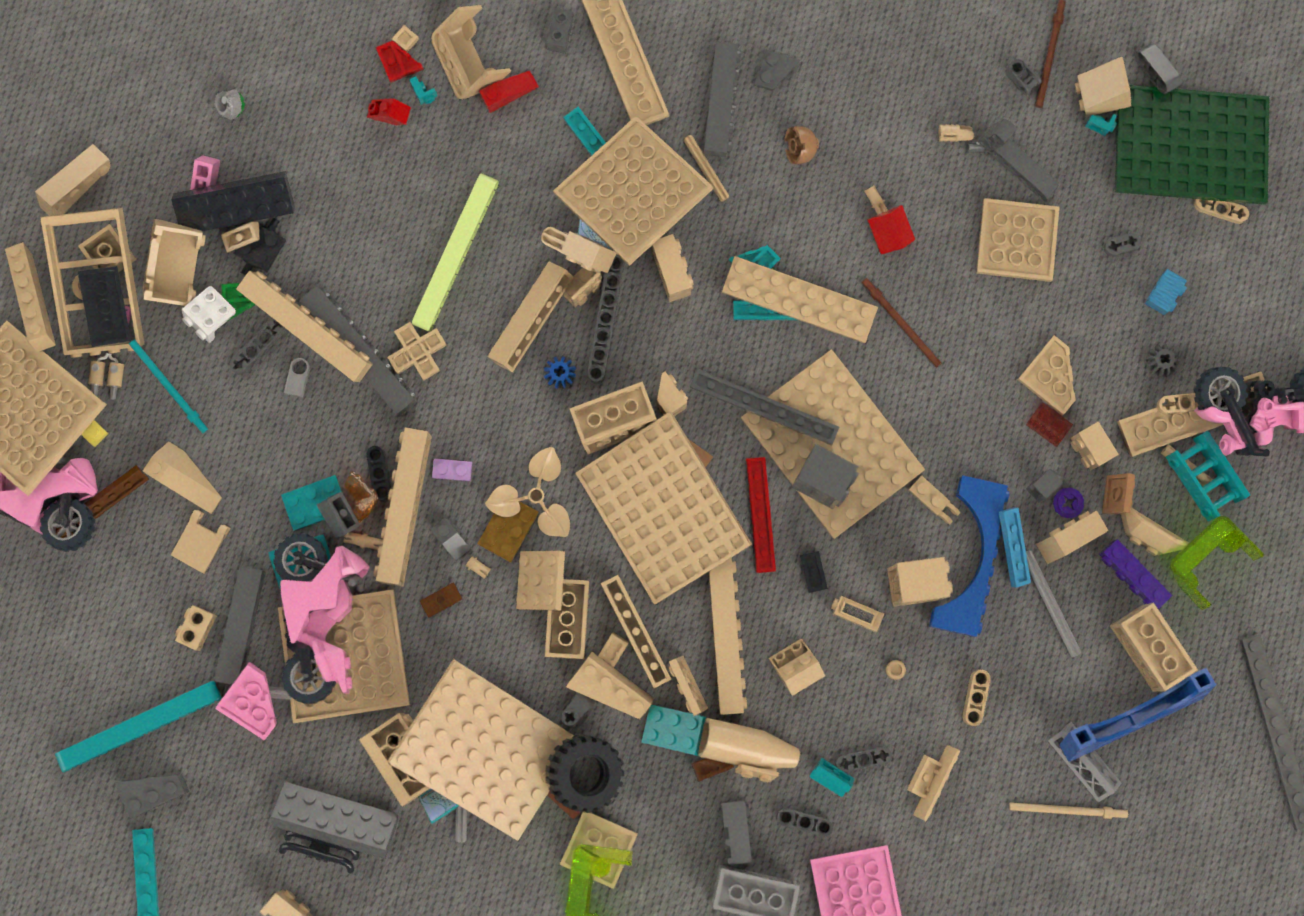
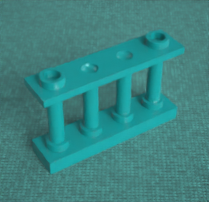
(1221, 467)

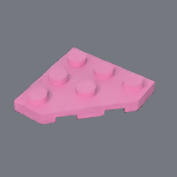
(250, 702)

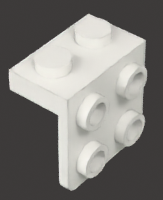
(207, 313)

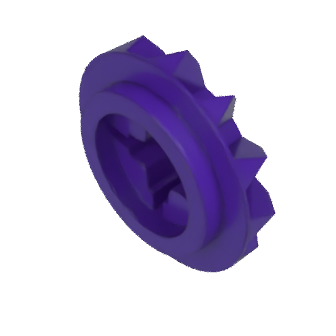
(1077, 505)

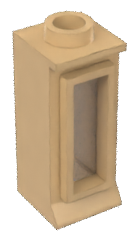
(857, 613)

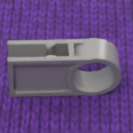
(295, 382)

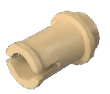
(478, 567)

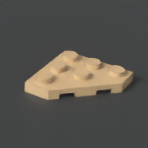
(1051, 376)

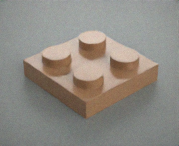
(1118, 494)

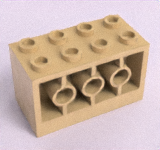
(613, 417)
(919, 581)
(1153, 647)
(380, 748)

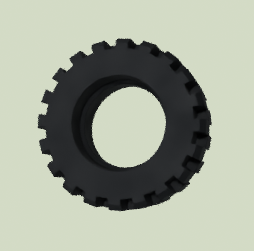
(608, 780)

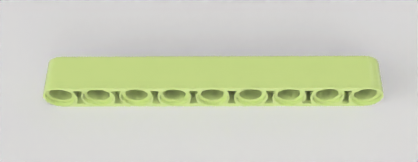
(455, 250)

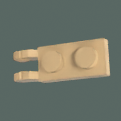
(933, 499)

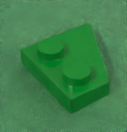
(236, 299)

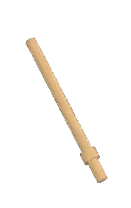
(1106, 812)

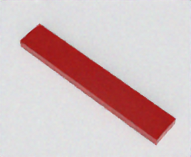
(760, 515)

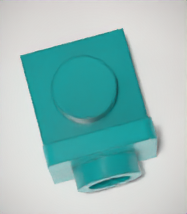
(420, 90)
(1099, 124)

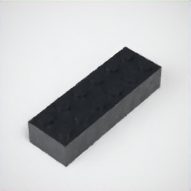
(234, 202)

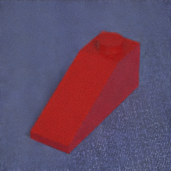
(507, 90)

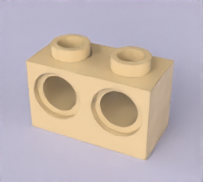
(200, 630)

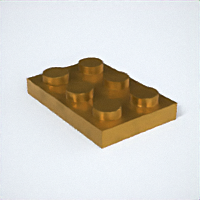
(505, 534)

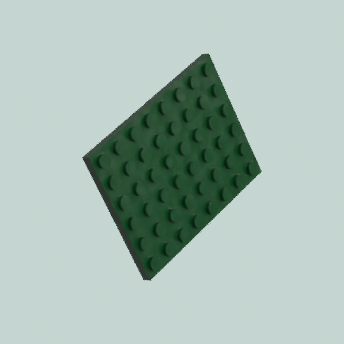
(1193, 145)

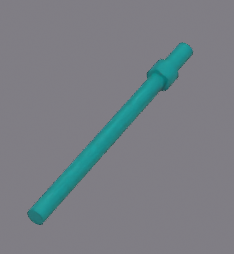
(192, 415)

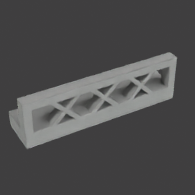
(1093, 762)

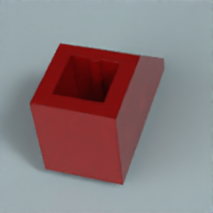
(389, 111)

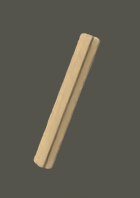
(706, 168)

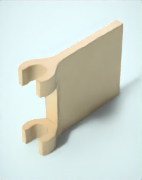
(199, 544)

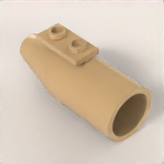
(751, 749)

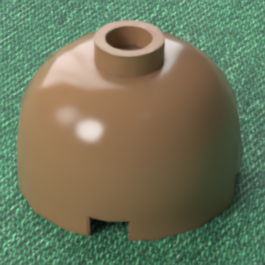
(801, 144)

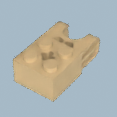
(579, 249)

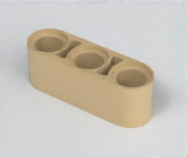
(978, 707)

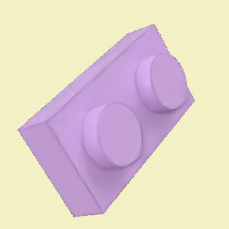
(452, 470)

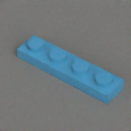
(1014, 547)

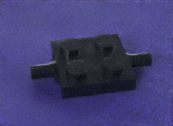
(264, 251)

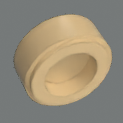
(895, 669)

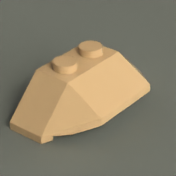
(1150, 534)

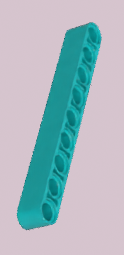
(137, 726)

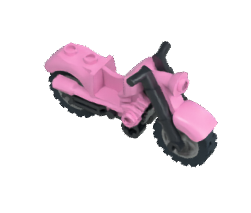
(1248, 414)

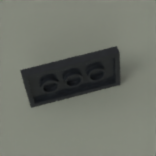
(104, 306)

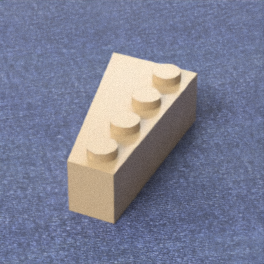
(72, 181)
(610, 687)
(284, 905)

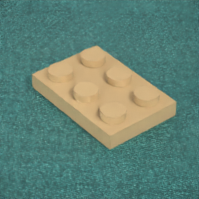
(687, 685)

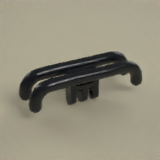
(319, 850)

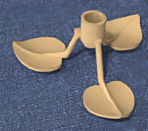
(505, 497)

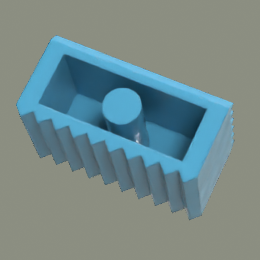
(1166, 292)

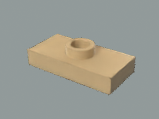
(613, 649)

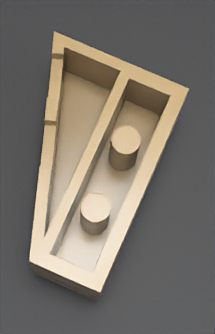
(1072, 536)

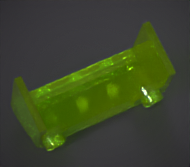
(1220, 533)
(587, 863)

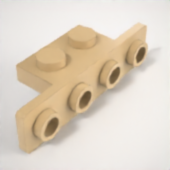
(930, 780)

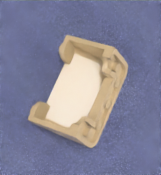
(171, 263)

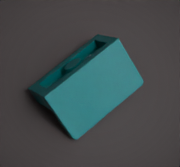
(832, 777)

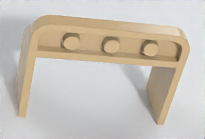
(459, 56)

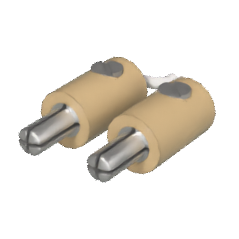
(115, 375)

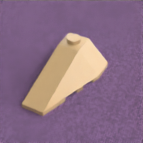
(178, 472)

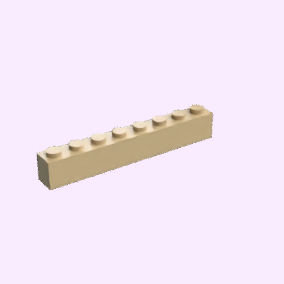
(304, 326)
(726, 638)

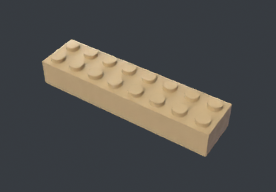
(403, 508)

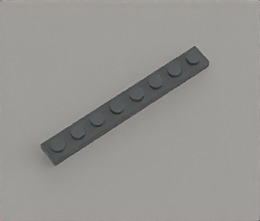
(764, 407)

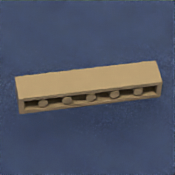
(30, 297)
(530, 316)
(636, 631)

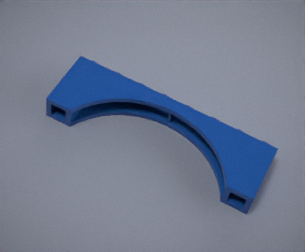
(964, 612)
(1093, 736)

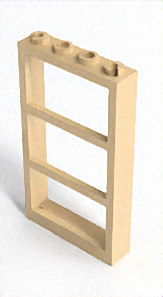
(57, 283)

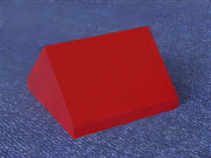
(891, 230)

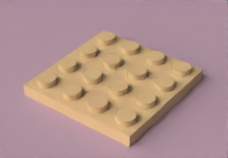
(1017, 240)

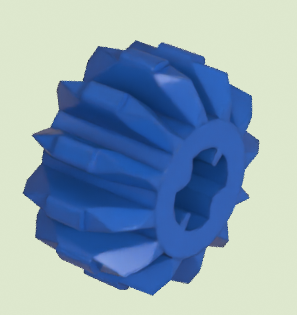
(564, 377)

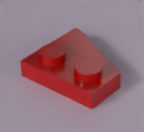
(397, 61)

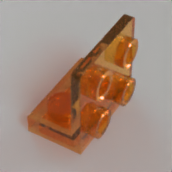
(365, 496)

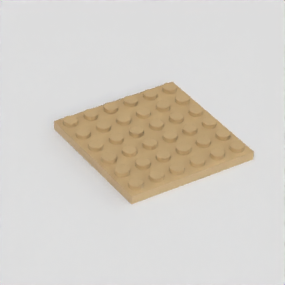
(633, 190)
(376, 655)

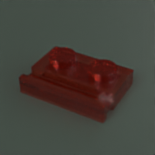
(1049, 424)

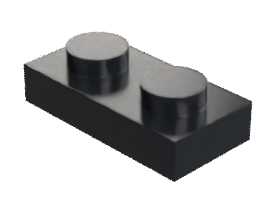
(813, 572)

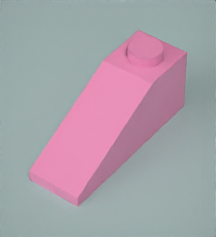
(204, 172)

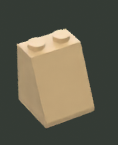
(1104, 88)

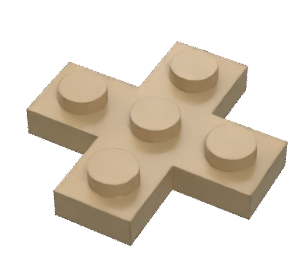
(417, 351)

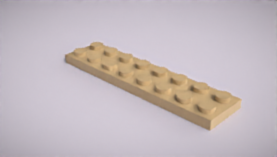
(626, 60)
(799, 299)
(1154, 429)

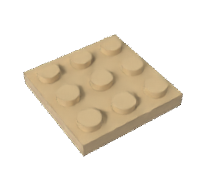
(540, 580)
(604, 833)

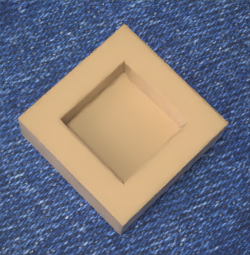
(405, 38)

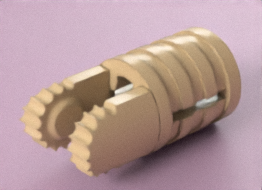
(955, 133)

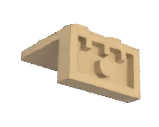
(581, 286)

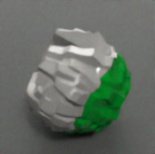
(229, 104)

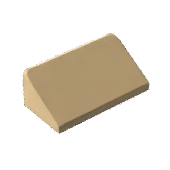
(241, 236)

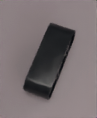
(375, 465)

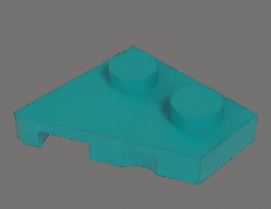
(763, 256)

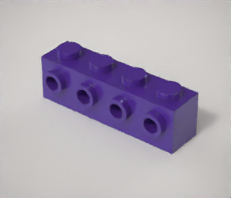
(1131, 571)

